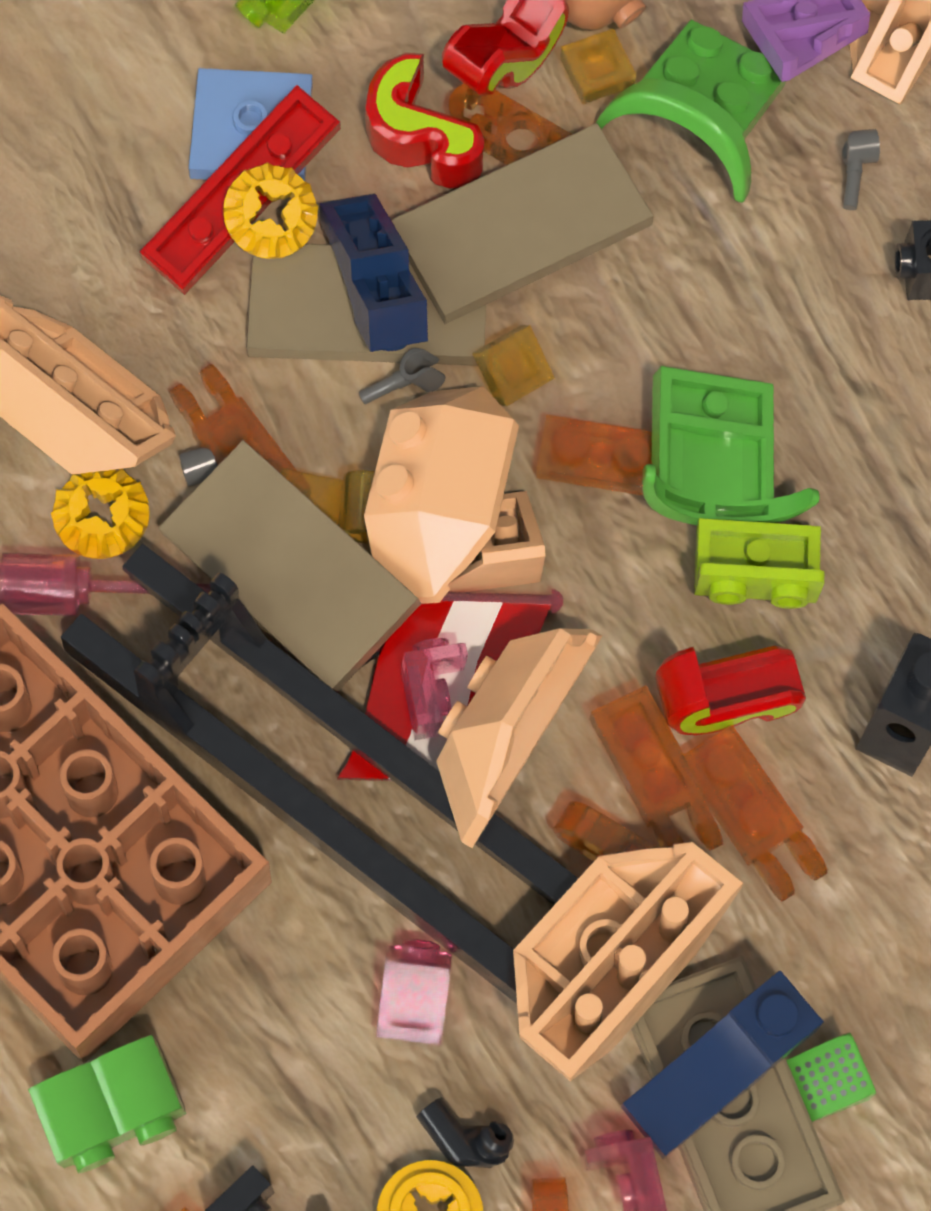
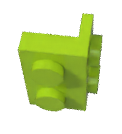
(758, 562)

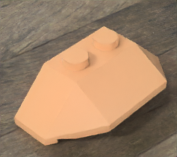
(75, 396)
(439, 486)
(506, 721)
(614, 949)

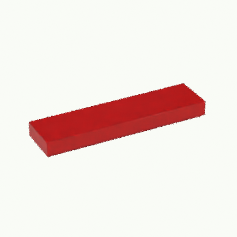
(197, 231)

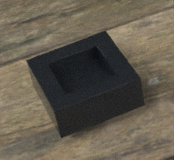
(245, 1194)

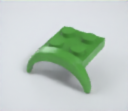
(711, 90)
(715, 451)

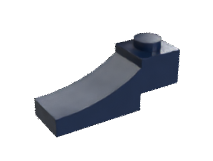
(376, 273)
(722, 1064)

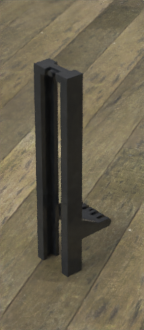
(227, 623)

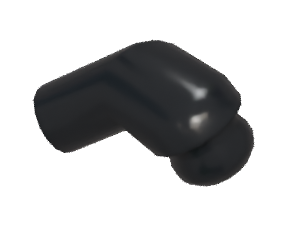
(466, 1144)

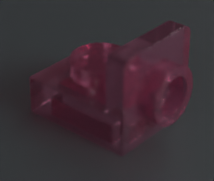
(426, 696)
(414, 992)
(640, 1185)

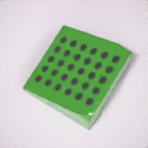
(831, 1077)

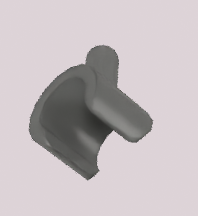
(859, 149)
(413, 370)
(197, 465)

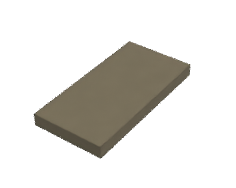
(522, 223)
(306, 313)
(290, 566)
(762, 1145)

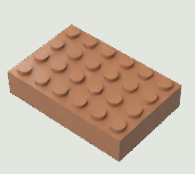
(103, 854)

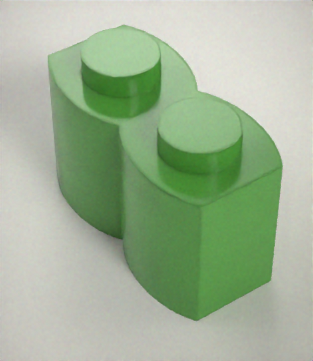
(108, 1103)

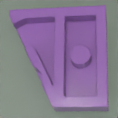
(803, 31)

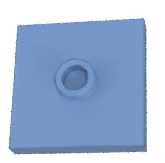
(231, 108)

